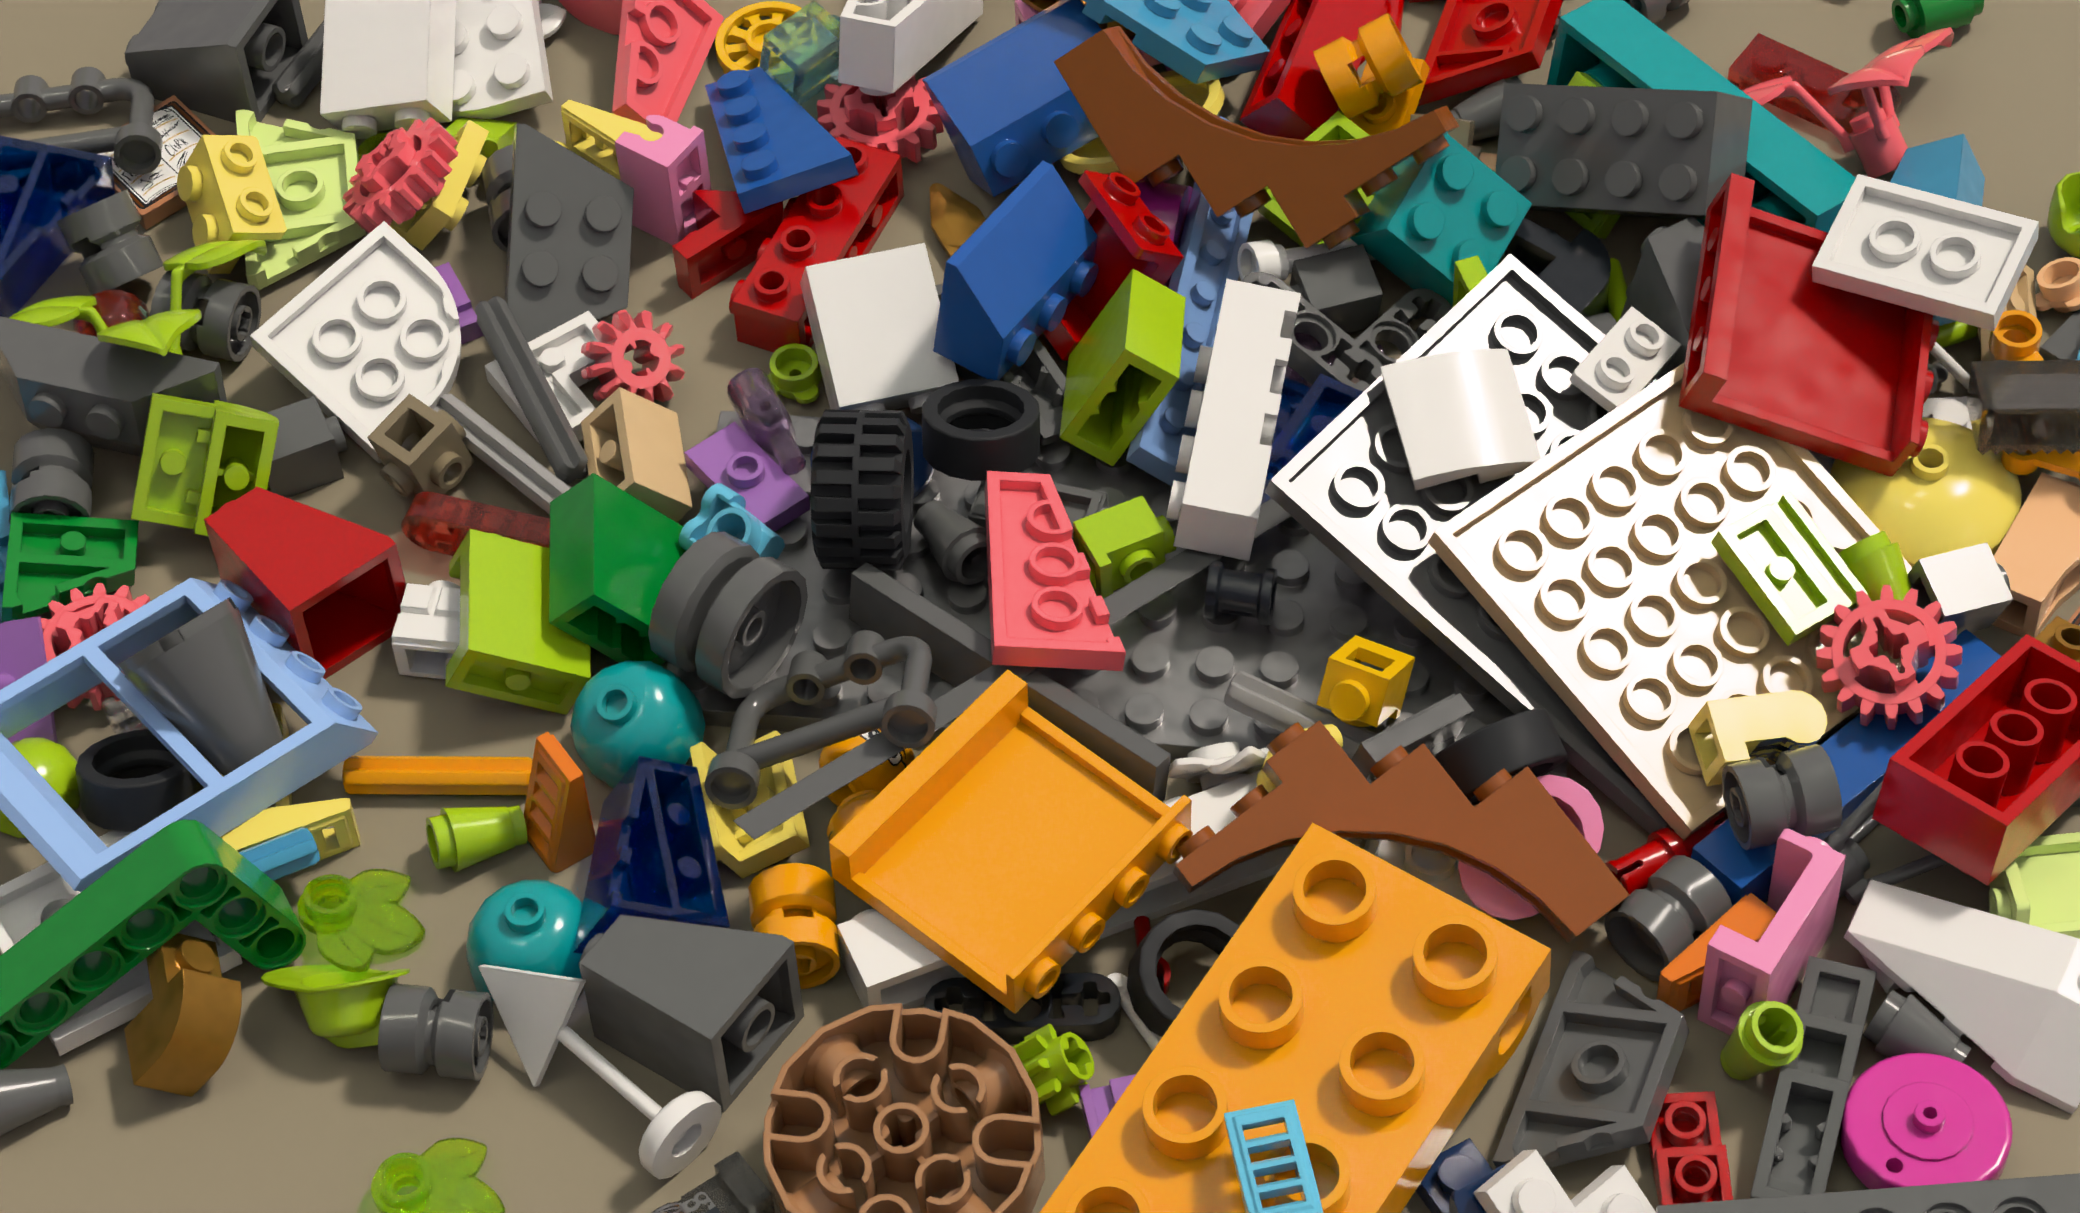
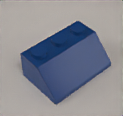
(1010, 102)
(1015, 276)

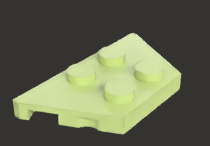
(309, 178)

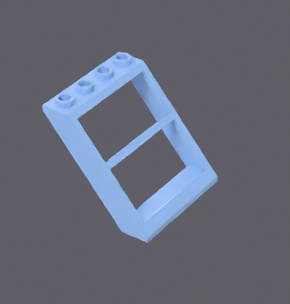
(64, 839)

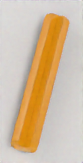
(436, 775)

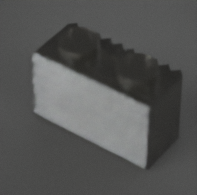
(2025, 405)

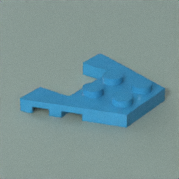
(1189, 36)

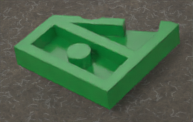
(64, 553)

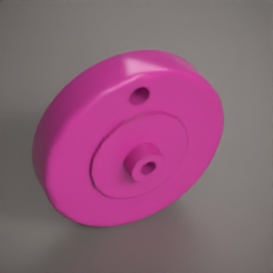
(1924, 1124)

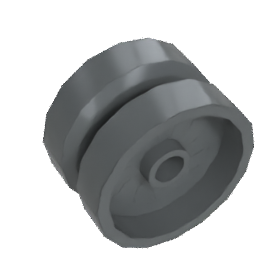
(727, 614)

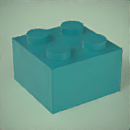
(1440, 216)

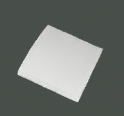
(1460, 416)

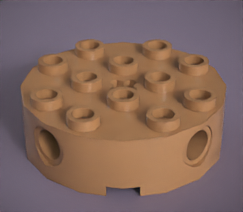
(909, 1081)

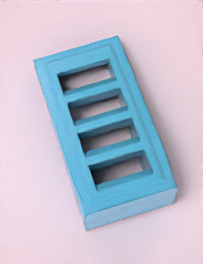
(1299, 1159)

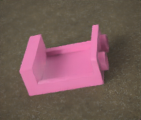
(1745, 971)

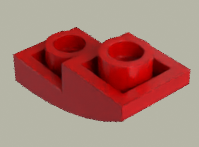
(1688, 1151)

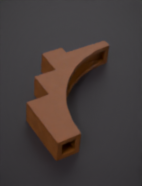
(1154, 126)
(1511, 834)

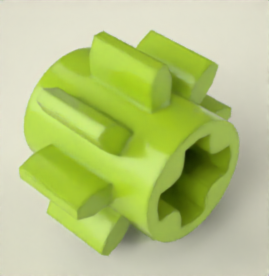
(1056, 1066)

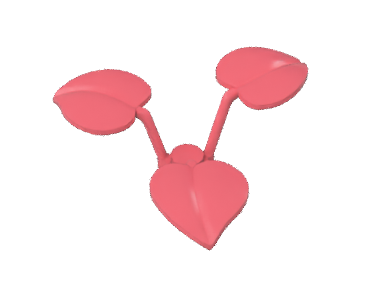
(1876, 132)

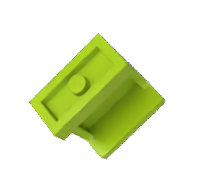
(505, 628)

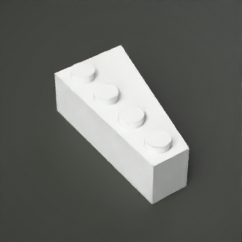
(893, 39)
(1233, 421)

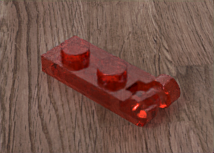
(1769, 59)

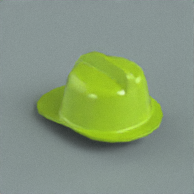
(338, 1002)

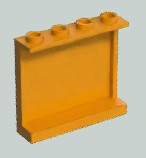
(1007, 846)

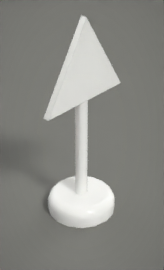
(536, 1017)

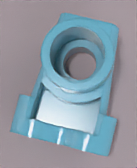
(725, 511)

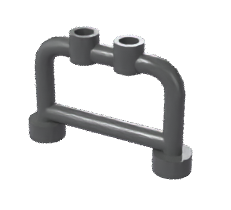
(135, 145)
(904, 717)

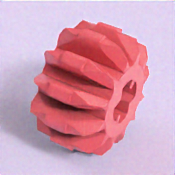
(649, 350)

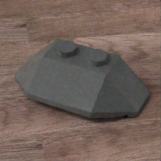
(96, 385)

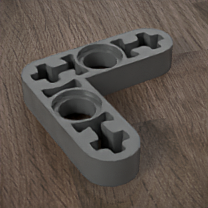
(1360, 356)

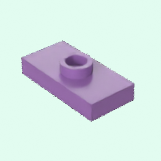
(746, 468)

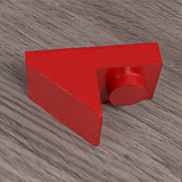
(723, 241)

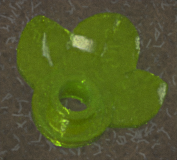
(359, 917)
(443, 1180)

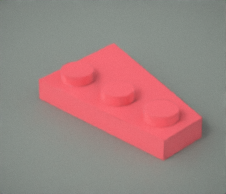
(661, 55)

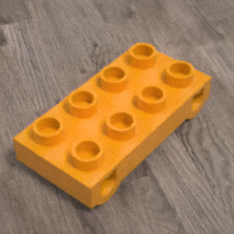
(1335, 992)

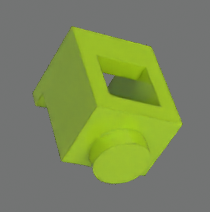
(1122, 544)

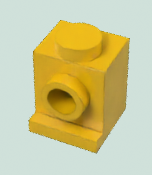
(1361, 693)

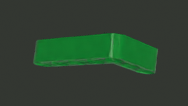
(128, 915)

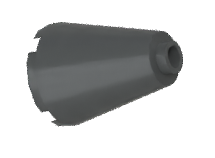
(209, 687)

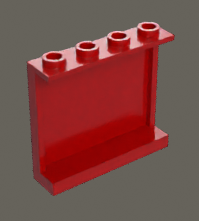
(1800, 354)

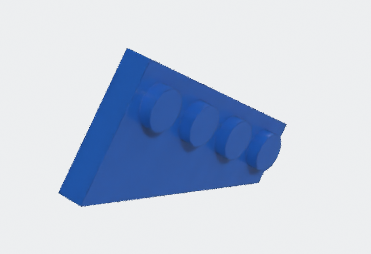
(772, 141)

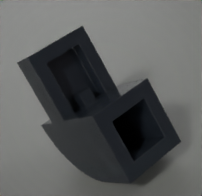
(1572, 269)

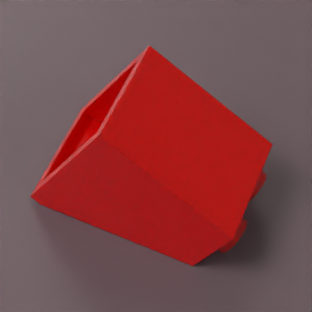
(311, 573)

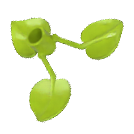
(160, 331)

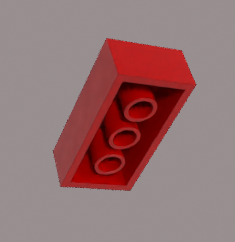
(1991, 764)

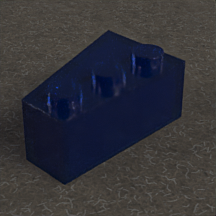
(36, 191)
(653, 853)

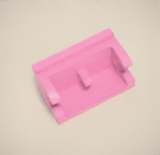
(664, 177)

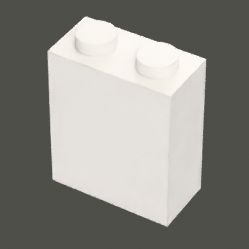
(387, 63)
(877, 329)

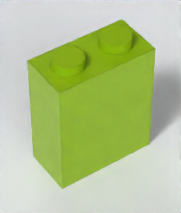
(1123, 367)

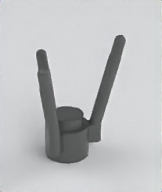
(1846, 841)

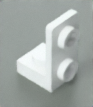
(1624, 360)

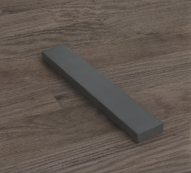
(961, 653)

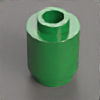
(1925, 16)

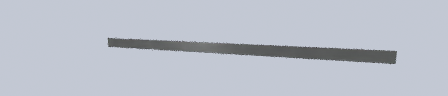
(956, 701)

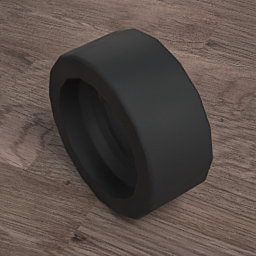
(979, 405)
(1508, 744)
(131, 781)
(1142, 982)

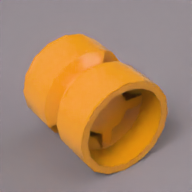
(1386, 56)
(800, 905)

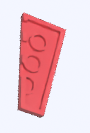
(1040, 583)

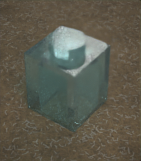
(803, 52)

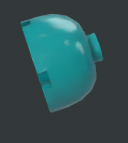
(632, 714)
(526, 928)

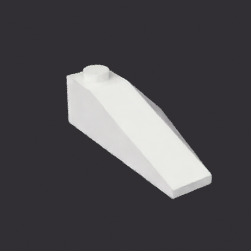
(1989, 977)

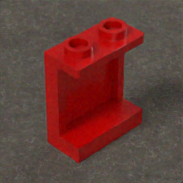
(1126, 241)

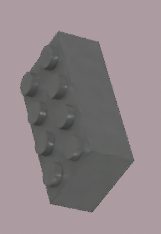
(1621, 148)

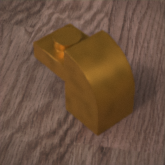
(188, 1022)

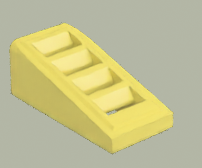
(593, 134)
(312, 815)

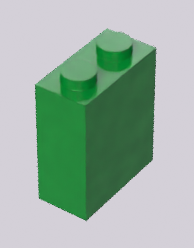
(608, 567)

